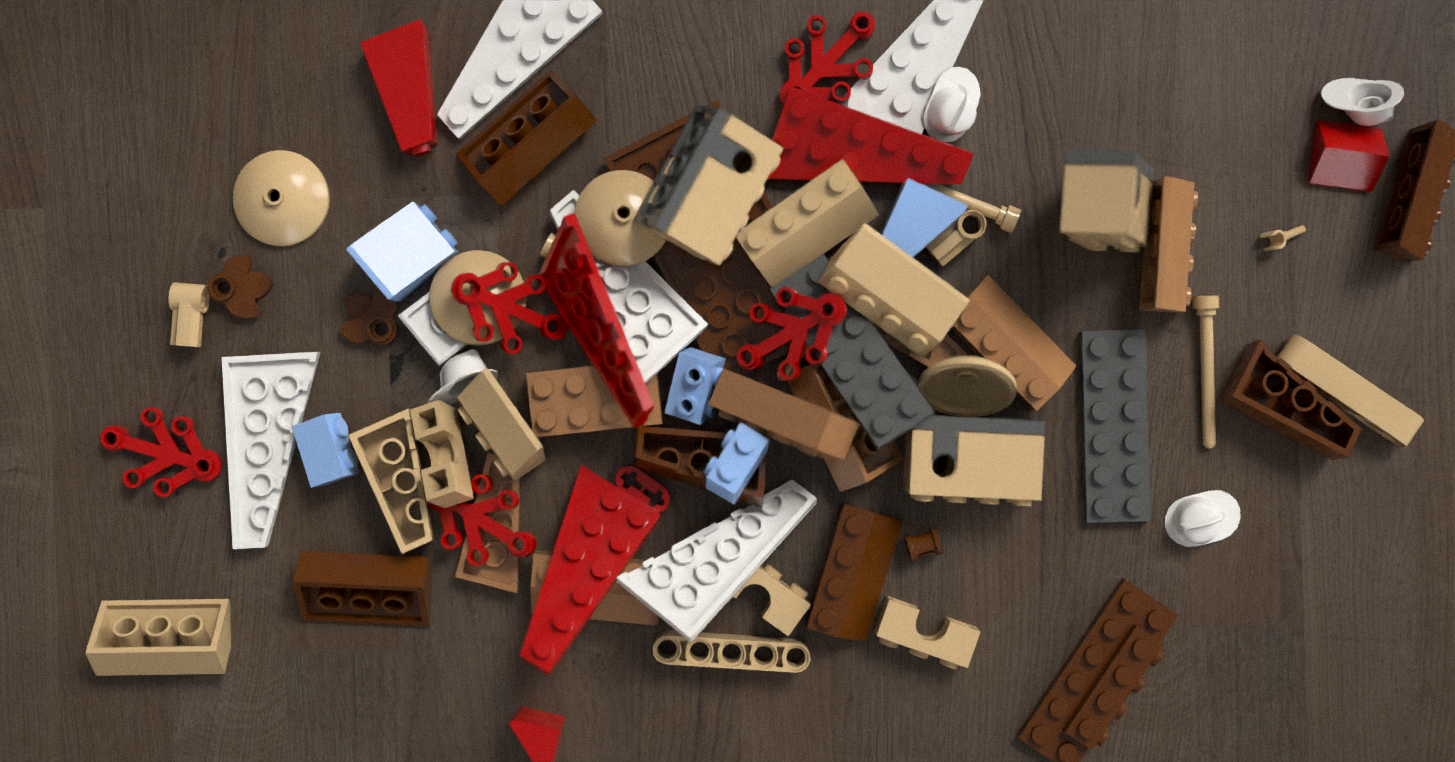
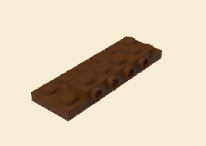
(1099, 676)

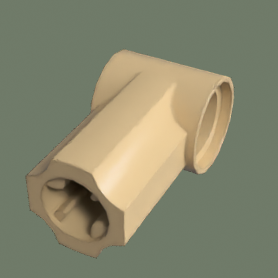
(954, 238)
(188, 306)

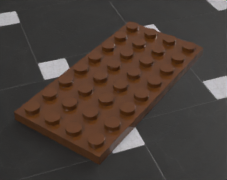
(714, 291)

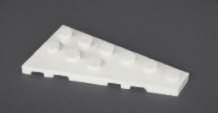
(512, 50)
(913, 63)
(648, 309)
(261, 405)
(710, 566)

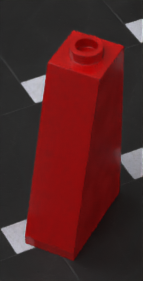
(404, 79)

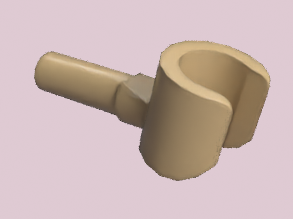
(1278, 237)

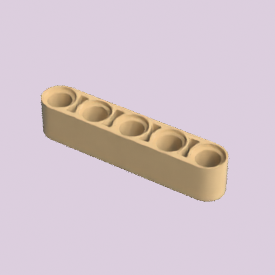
(1351, 391)
(745, 660)

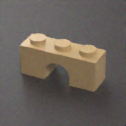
(448, 477)
(786, 602)
(952, 644)

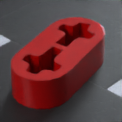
(647, 482)

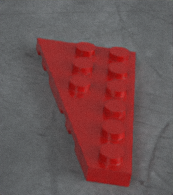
(823, 132)
(587, 309)
(593, 547)

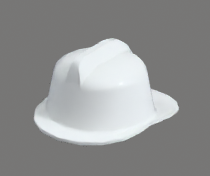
(1364, 100)
(952, 105)
(458, 374)
(1202, 518)

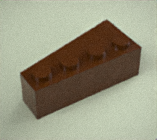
(1283, 401)
(685, 455)

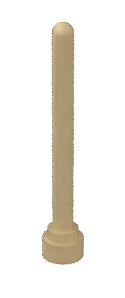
(1004, 216)
(1206, 308)

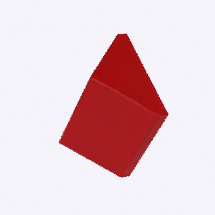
(1347, 156)
(538, 732)

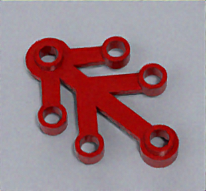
(824, 65)
(503, 306)
(795, 330)
(166, 453)
(475, 517)

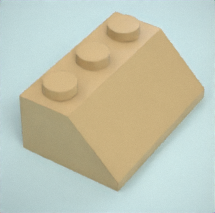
(500, 426)

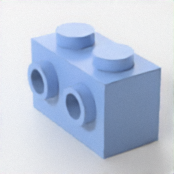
(693, 385)
(326, 449)
(737, 463)

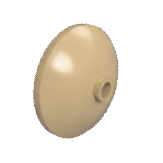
(301, 203)
(608, 236)
(455, 317)
(967, 386)

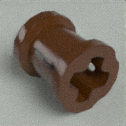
(923, 545)

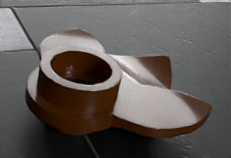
(244, 287)
(365, 317)

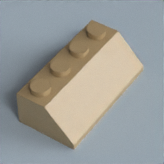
(807, 223)
(893, 290)
(160, 637)

